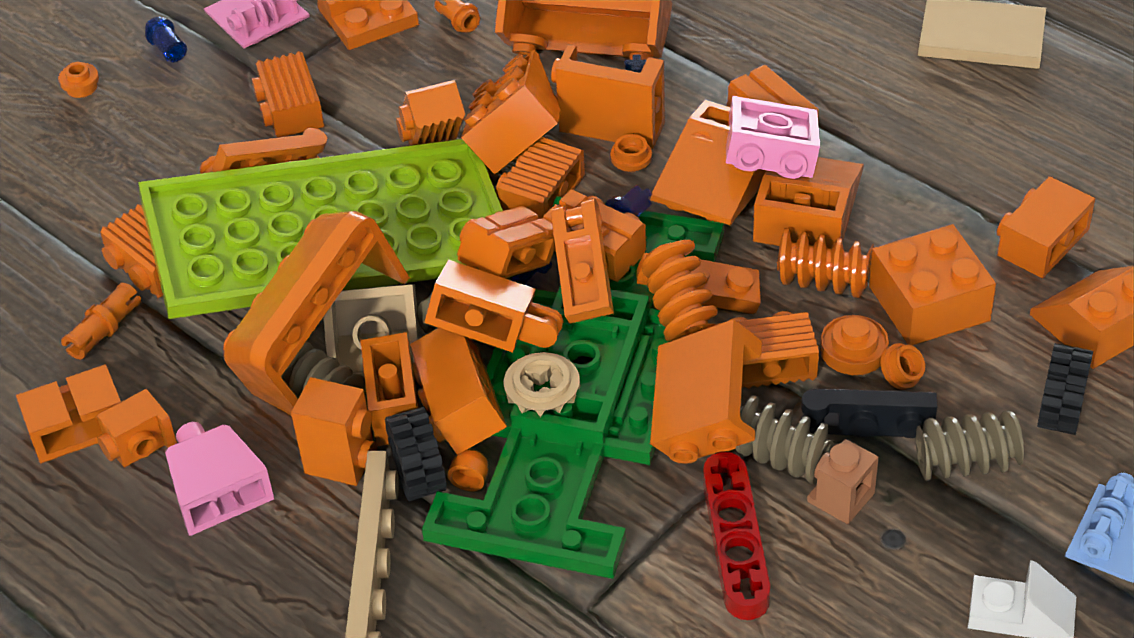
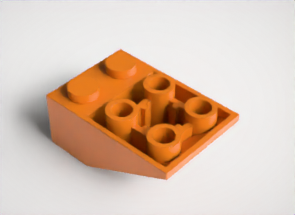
(511, 112)
(697, 170)
(807, 204)

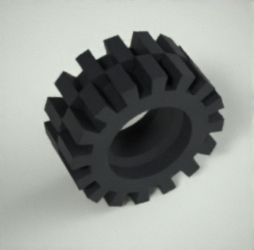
(1064, 388)
(415, 453)

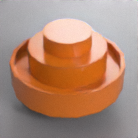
(853, 344)

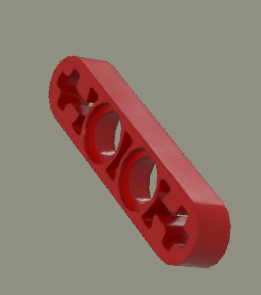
(736, 533)

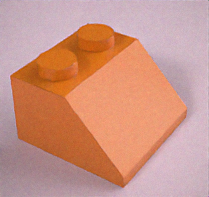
(1093, 314)

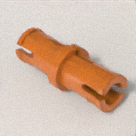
(101, 321)

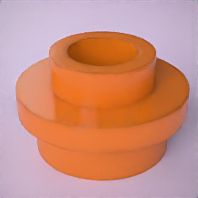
(79, 79)
(631, 153)
(902, 365)

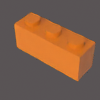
(456, 389)

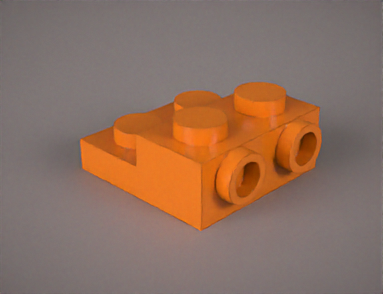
(367, 20)

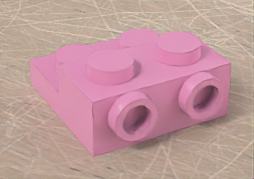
(772, 137)

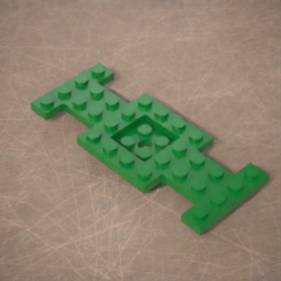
(554, 459)

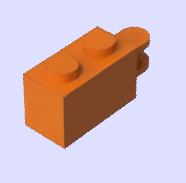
(490, 309)

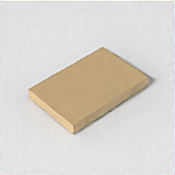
(983, 32)

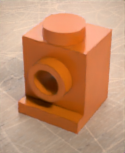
(134, 429)

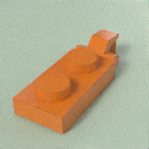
(730, 285)

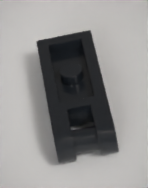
(869, 411)

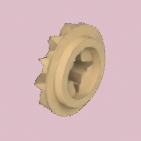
(537, 369)

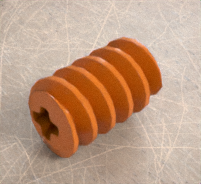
(823, 264)
(676, 289)

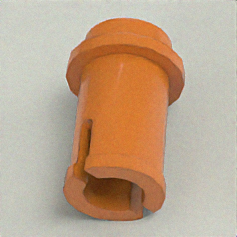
(462, 15)

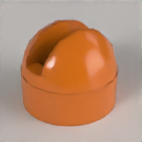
(468, 470)

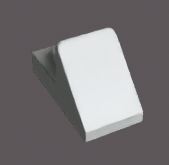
(1023, 609)

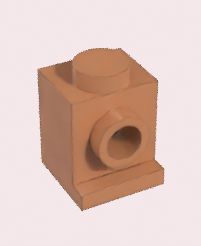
(844, 480)

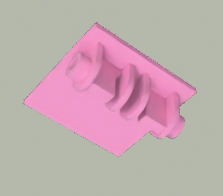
(255, 19)

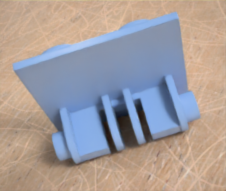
(1107, 529)

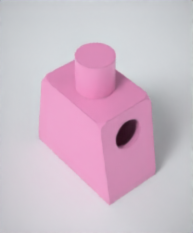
(215, 476)

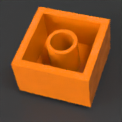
(931, 284)

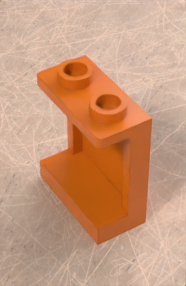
(609, 100)
(701, 392)

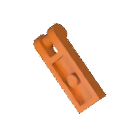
(270, 151)
(582, 262)

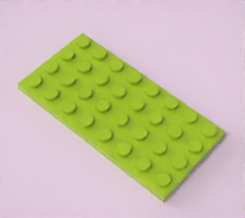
(229, 230)

